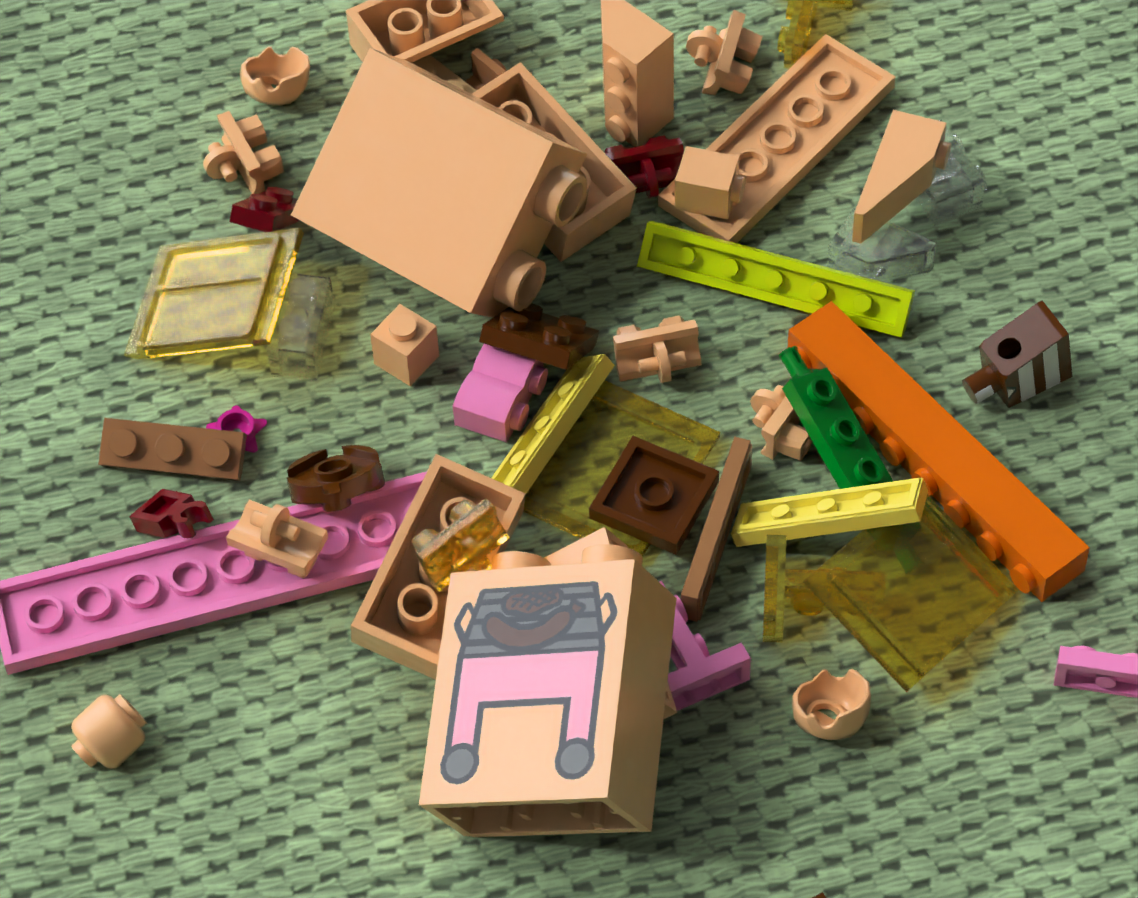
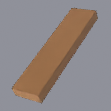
(717, 528)

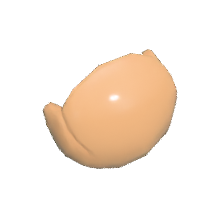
(285, 71)
(844, 695)

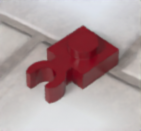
(169, 514)

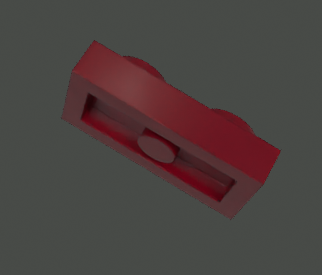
(266, 210)

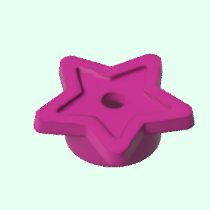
(242, 420)

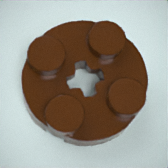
(335, 478)

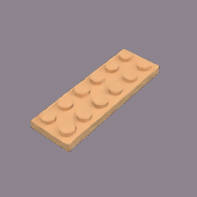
(790, 132)

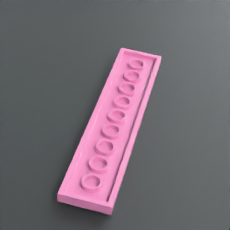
(187, 582)

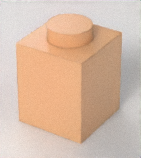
(708, 182)
(405, 344)

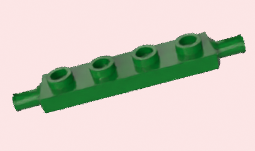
(831, 424)

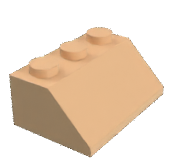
(417, 26)
(635, 73)

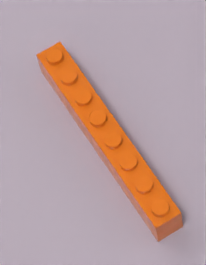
(934, 446)

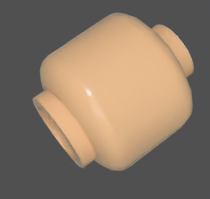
(108, 731)

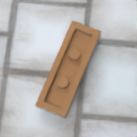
(172, 449)

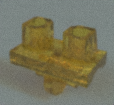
(462, 544)

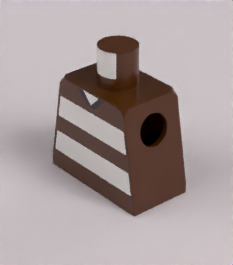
(1022, 358)

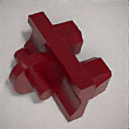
(649, 165)

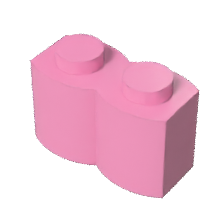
(498, 393)

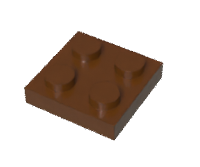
(540, 335)
(654, 495)

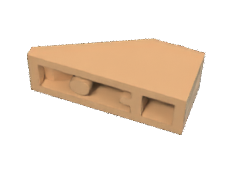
(901, 170)

